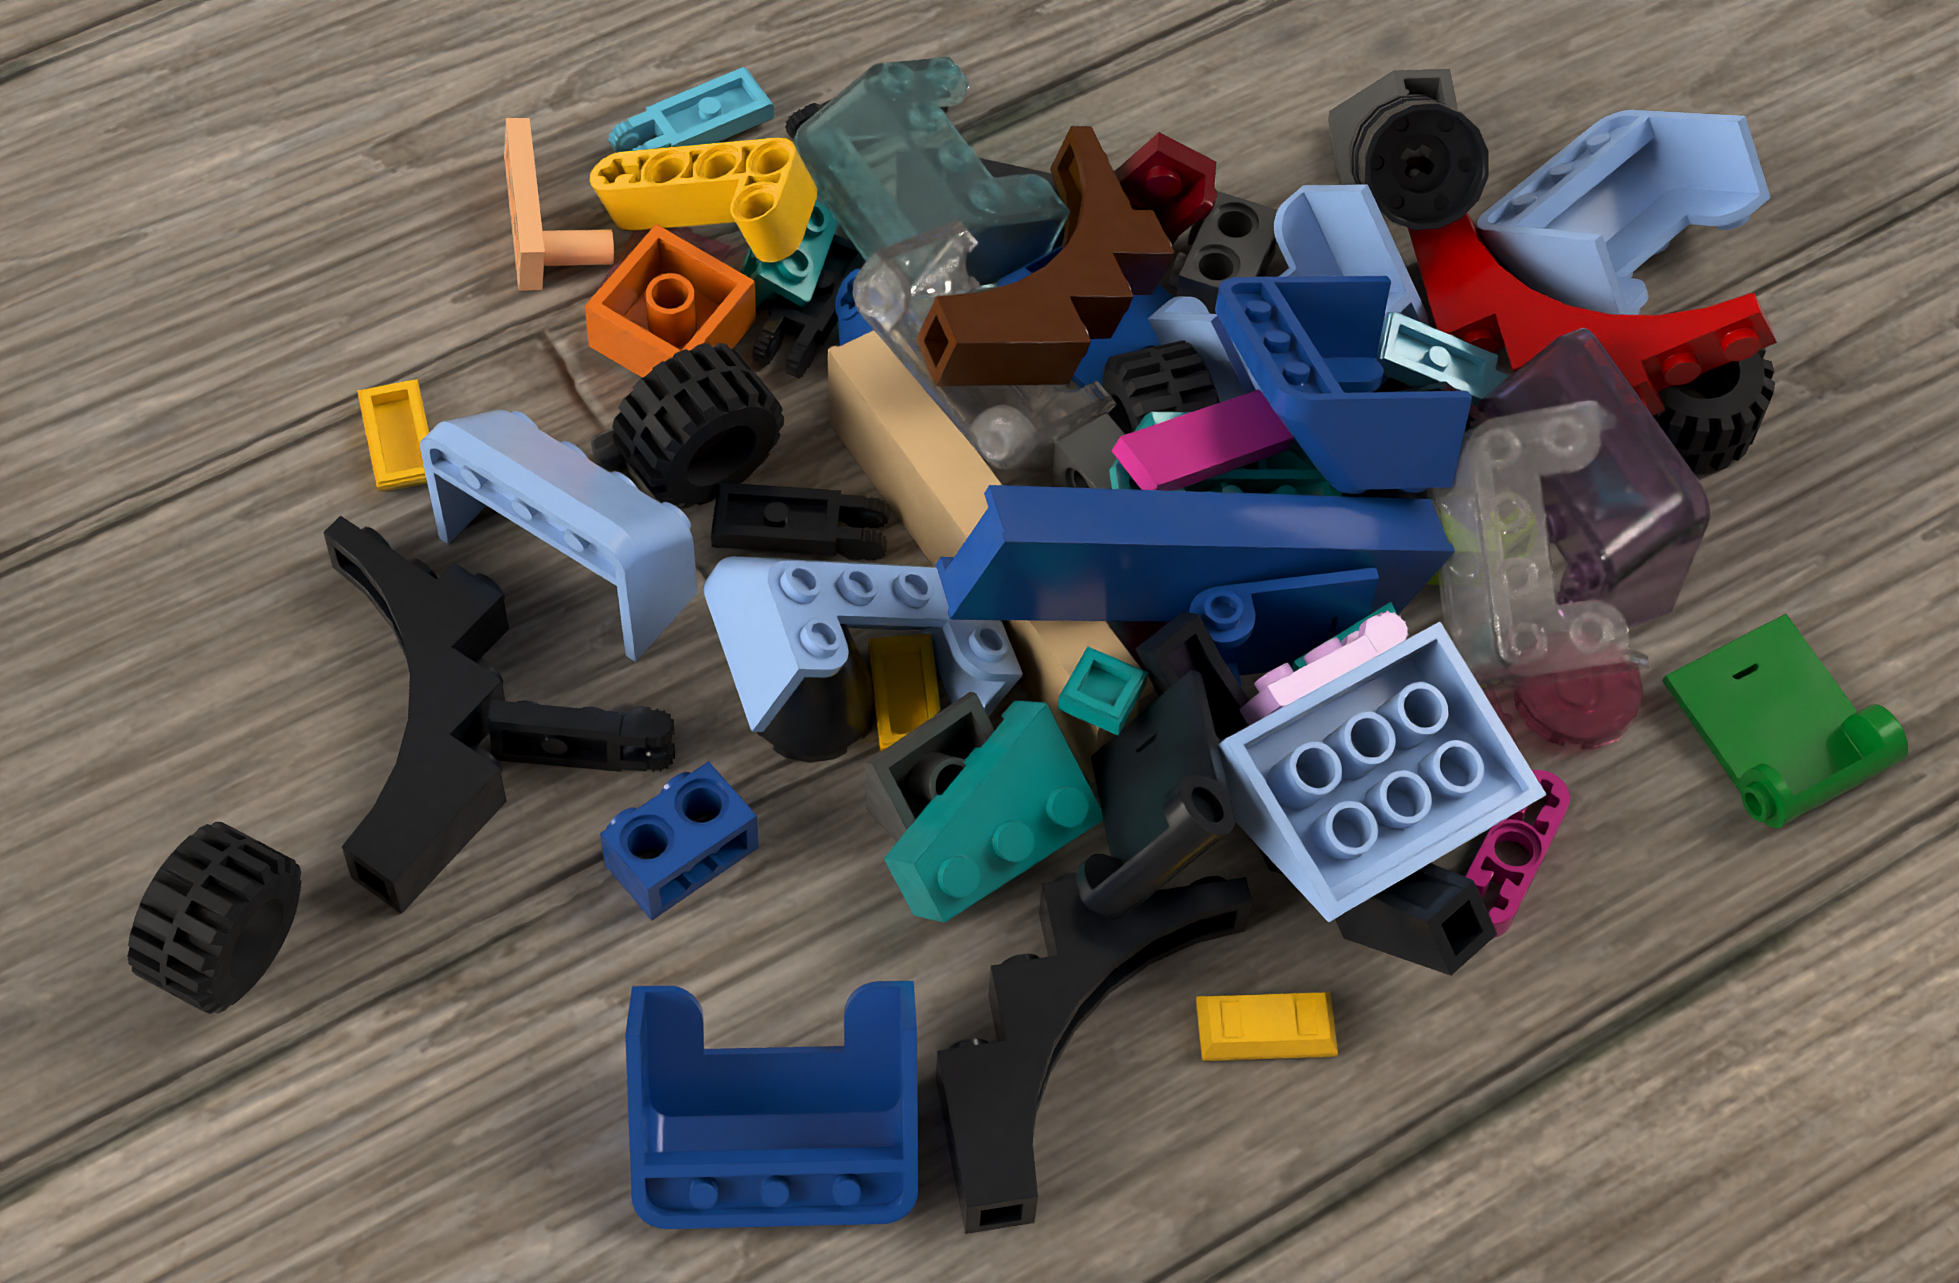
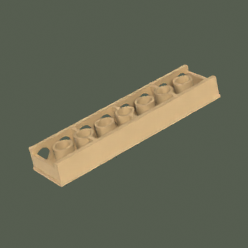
(937, 493)

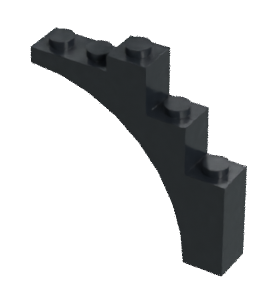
(441, 779)
(1424, 918)
(1036, 1006)

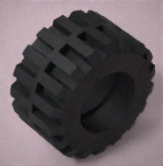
(1157, 380)
(1725, 423)
(697, 424)
(214, 917)

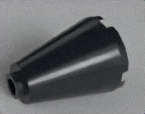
(825, 712)

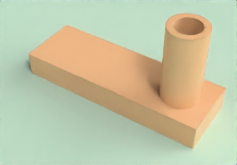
(531, 244)

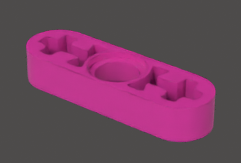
(1535, 839)

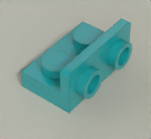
(797, 274)

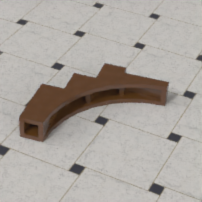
(1045, 321)

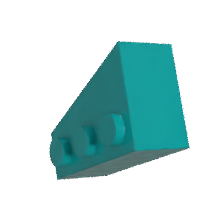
(996, 818)

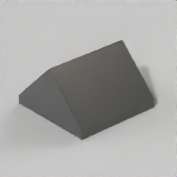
(924, 763)

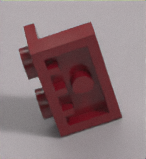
(1171, 182)

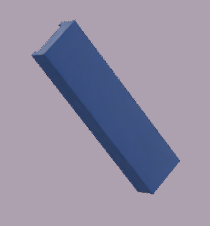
(1155, 550)

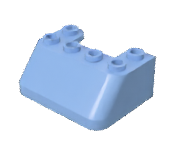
(1619, 200)
(1319, 234)
(570, 504)
(786, 615)

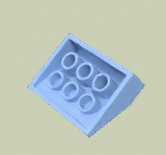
(1376, 773)

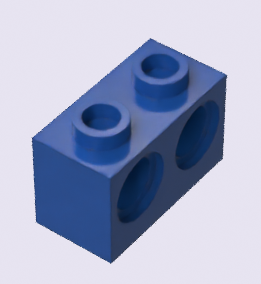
(690, 849)

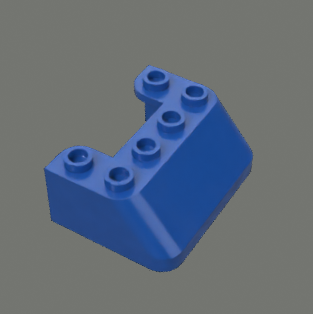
(1316, 362)
(772, 1127)

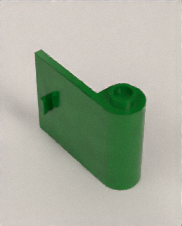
(1785, 727)

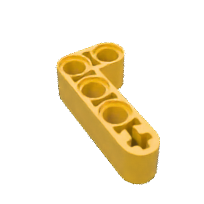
(743, 182)

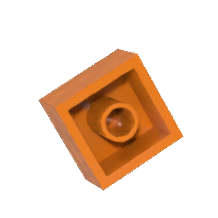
(666, 302)

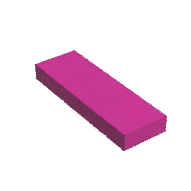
(1203, 443)

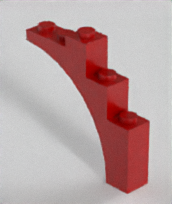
(1495, 310)

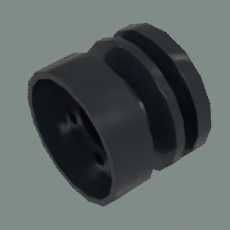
(1450, 174)

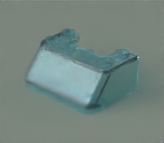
(900, 168)

